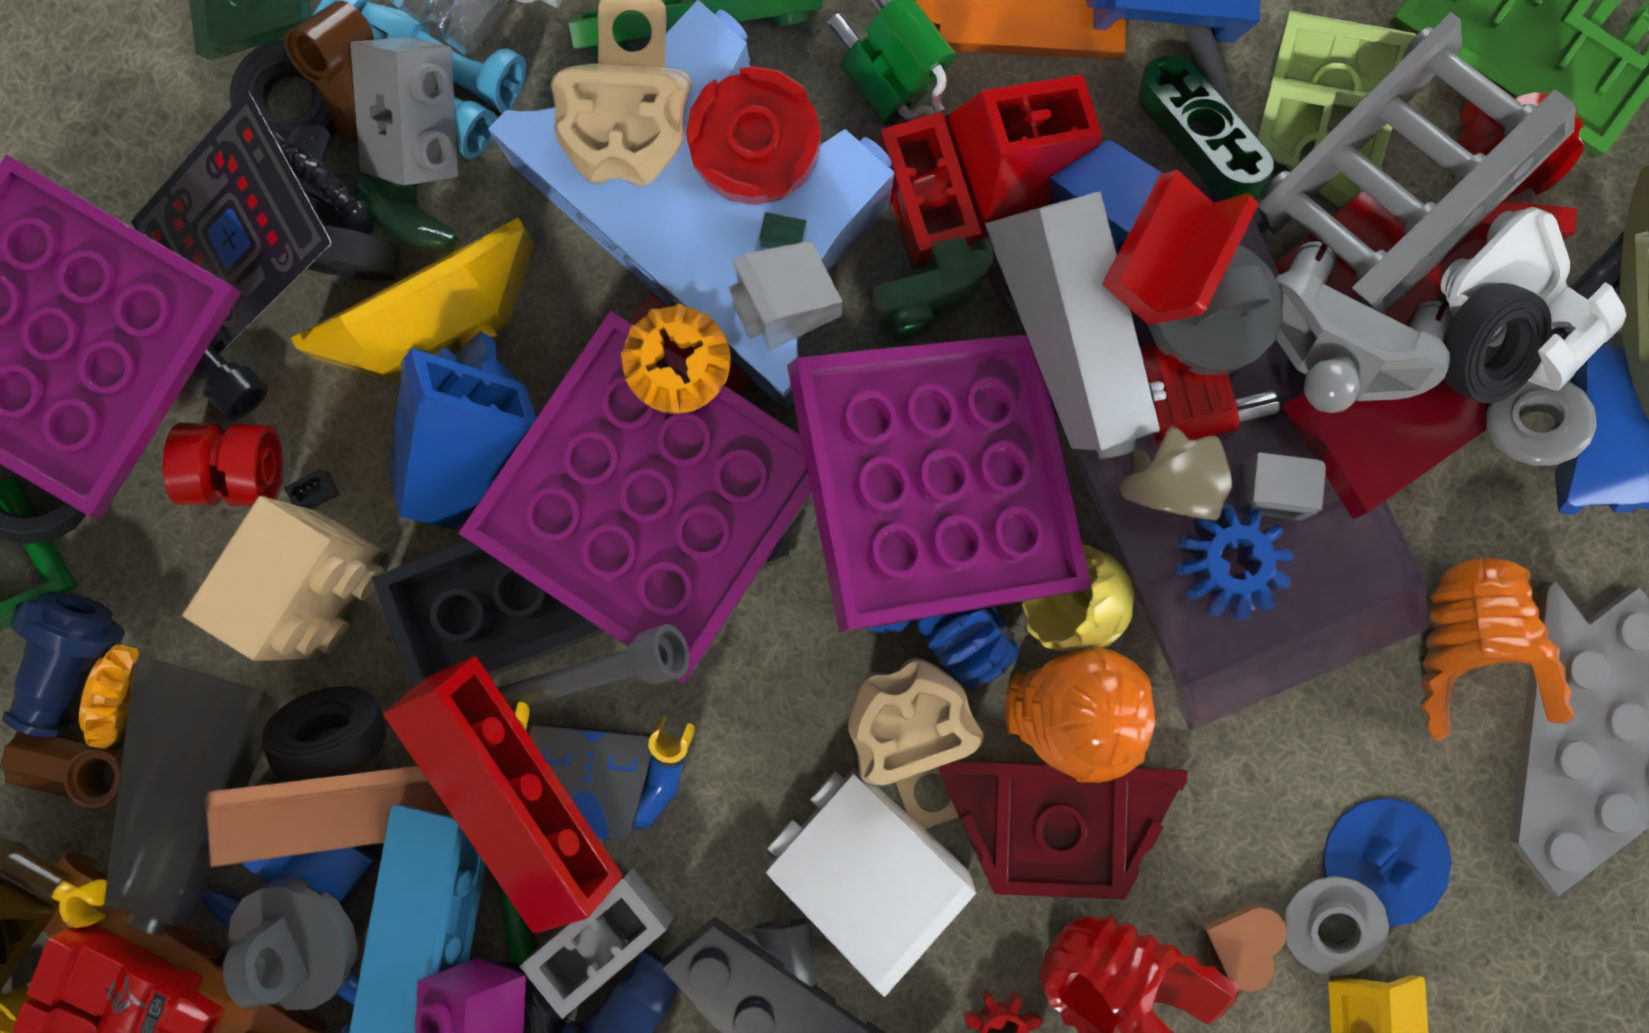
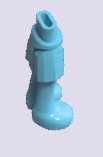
(494, 81)

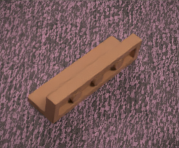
(310, 814)

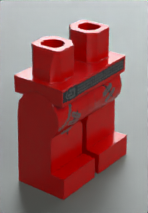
(109, 985)

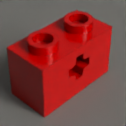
(927, 187)

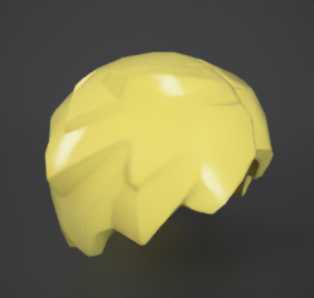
(1087, 616)

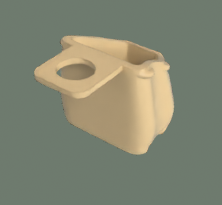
(626, 109)
(909, 727)

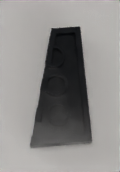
(750, 990)

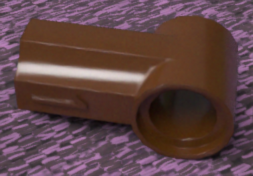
(323, 55)
(63, 768)

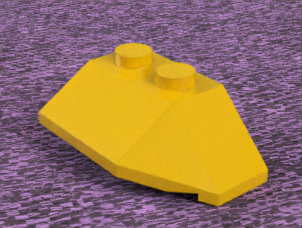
(428, 309)

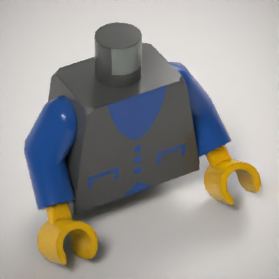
(611, 775)

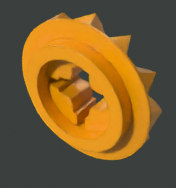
(663, 388)
(107, 697)

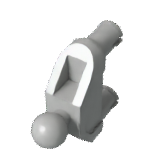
(1351, 347)

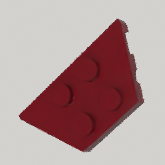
(1058, 835)

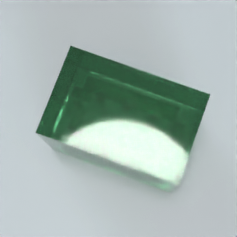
(782, 230)

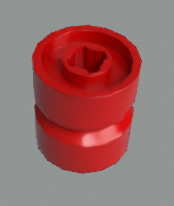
(210, 464)

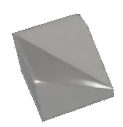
(1282, 486)

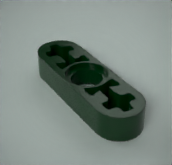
(1204, 154)

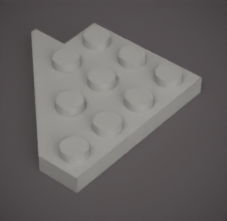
(1586, 780)

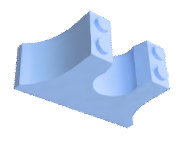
(683, 233)

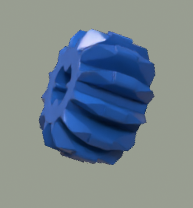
(1254, 553)
(971, 644)

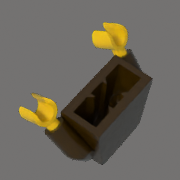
(26, 908)

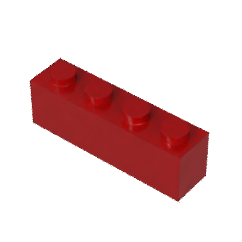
(504, 796)

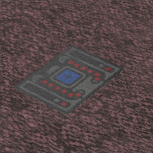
(237, 215)

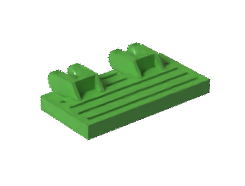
(1551, 47)

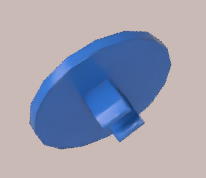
(1393, 853)

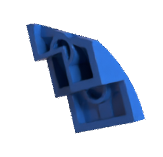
(1617, 460)

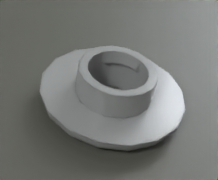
(1568, 406)
(1329, 897)

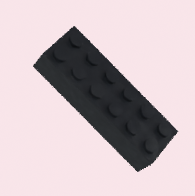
(474, 605)

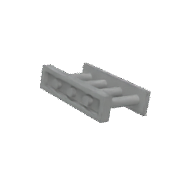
(1479, 179)

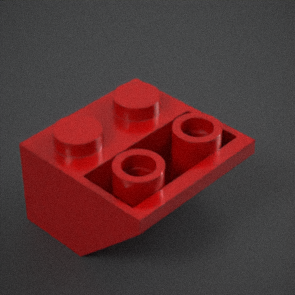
(1018, 139)

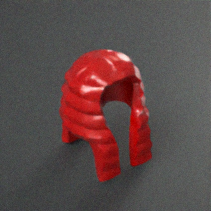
(1110, 976)

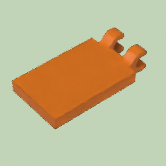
(1025, 28)

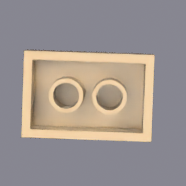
(286, 583)

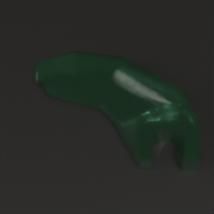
(399, 214)

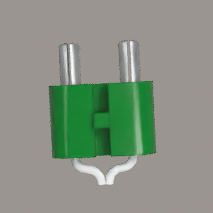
(895, 59)

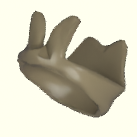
(1182, 479)

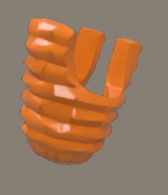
(1482, 619)
(1084, 713)

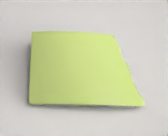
(1328, 73)

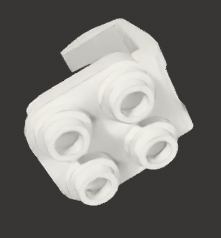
(1530, 253)

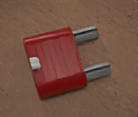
(1197, 402)

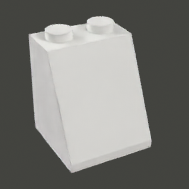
(869, 878)

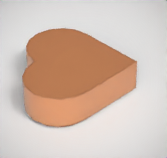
(1246, 945)

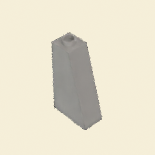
(1074, 324)

